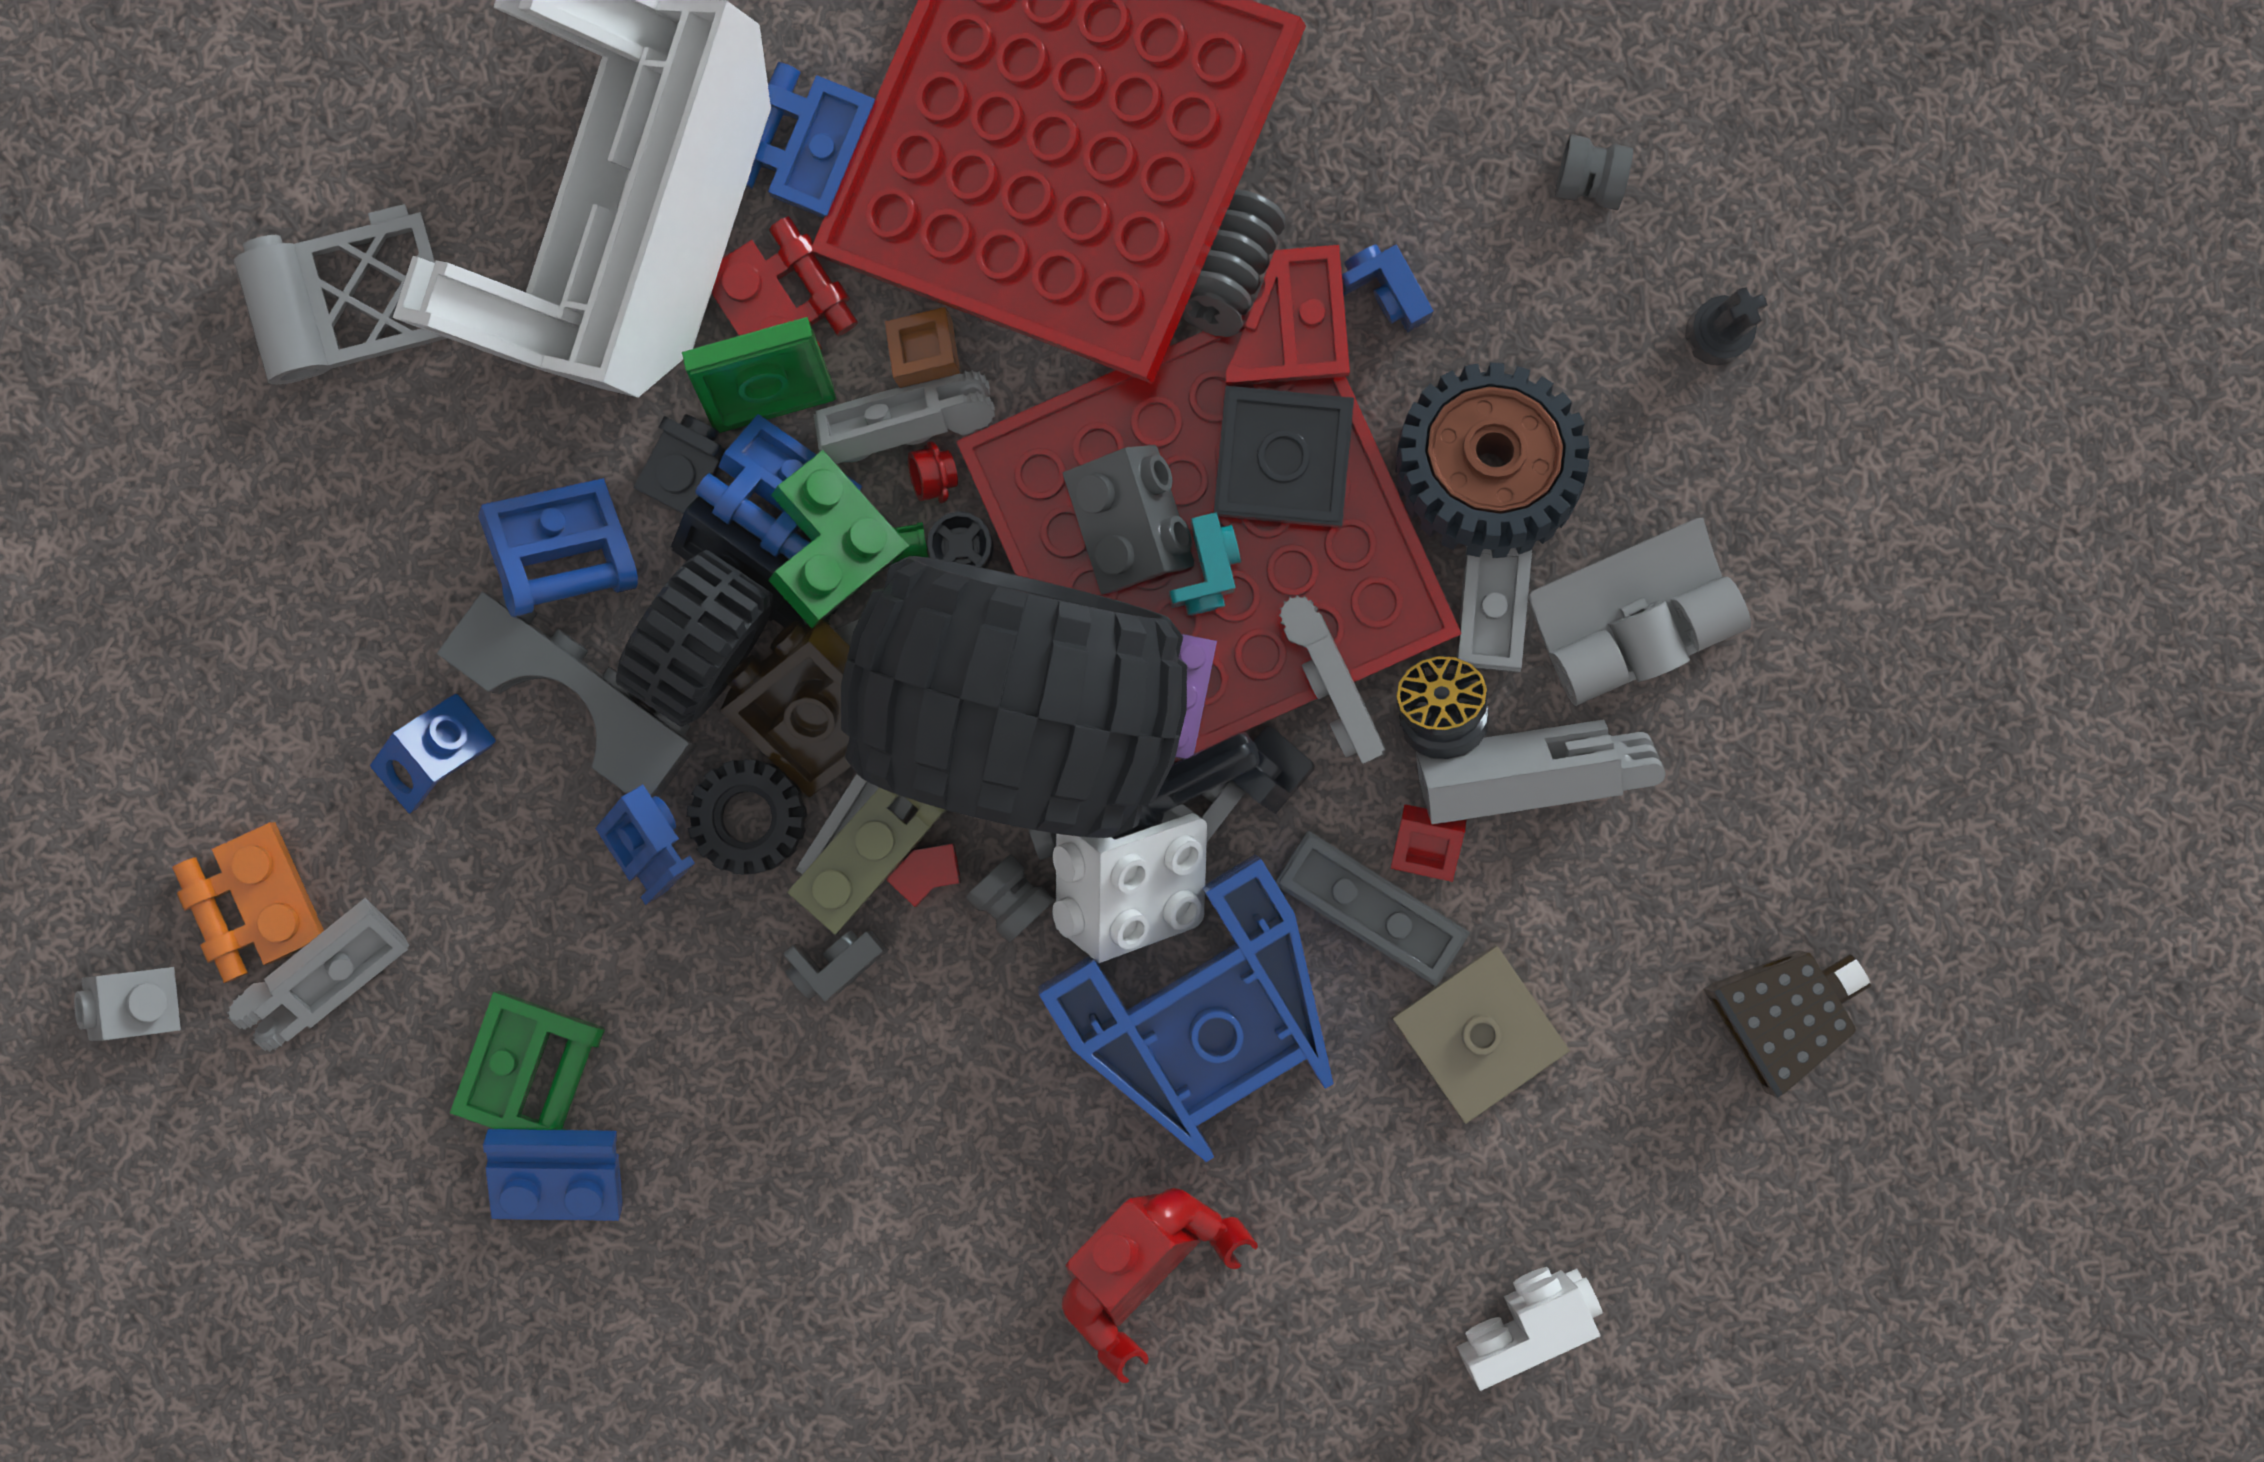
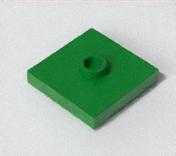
(760, 374)

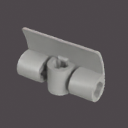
(1637, 612)

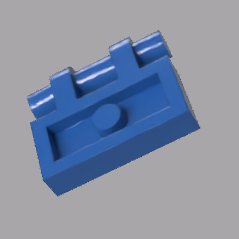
(819, 145)
(759, 463)

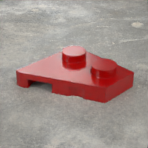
(1295, 321)

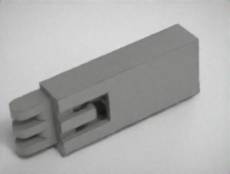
(1537, 771)

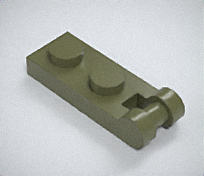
(860, 859)

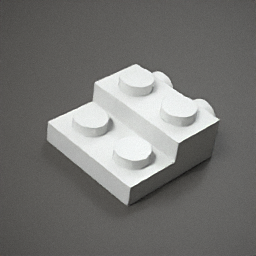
(1549, 1319)

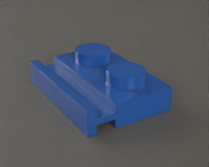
(642, 842)
(553, 1174)

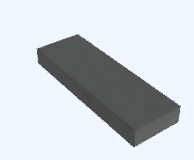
(1371, 908)

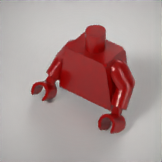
(1132, 1257)

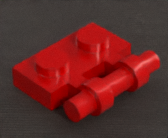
(754, 297)

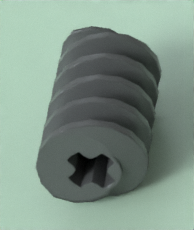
(1235, 264)

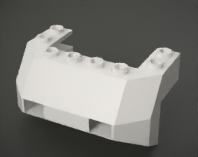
(638, 202)

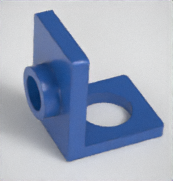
(431, 749)

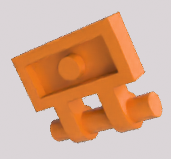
(268, 896)

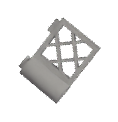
(290, 303)

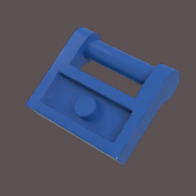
(553, 527)

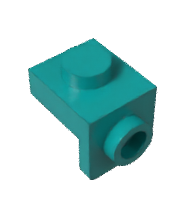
(1216, 552)

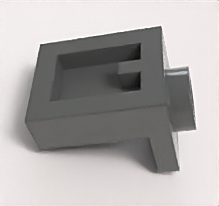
(846, 960)

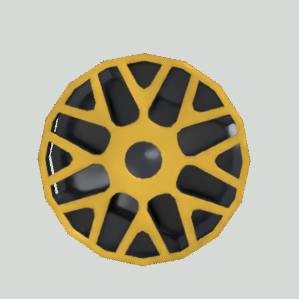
(1460, 706)

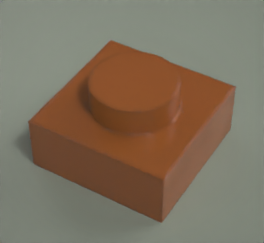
(922, 347)

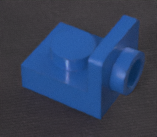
(1399, 291)

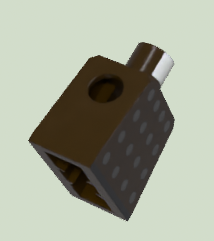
(1788, 1014)

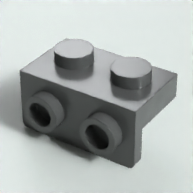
(1129, 517)

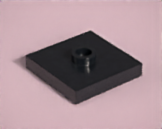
(1283, 456)

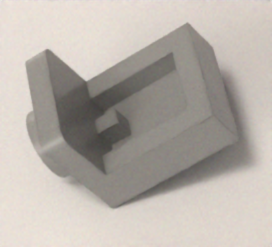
(128, 1004)

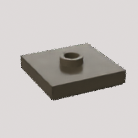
(1480, 1034)

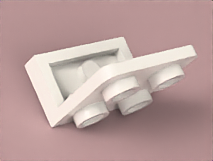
(1130, 888)

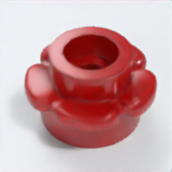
(932, 472)

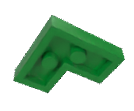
(846, 534)

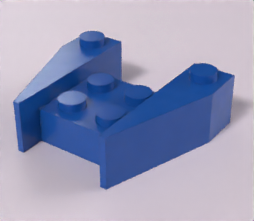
(1212, 1029)

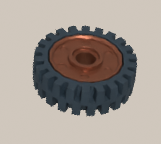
(1499, 417)

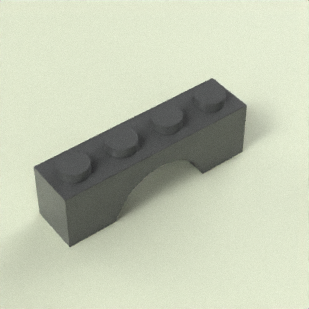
(508, 650)

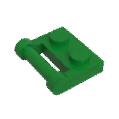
(509, 1057)

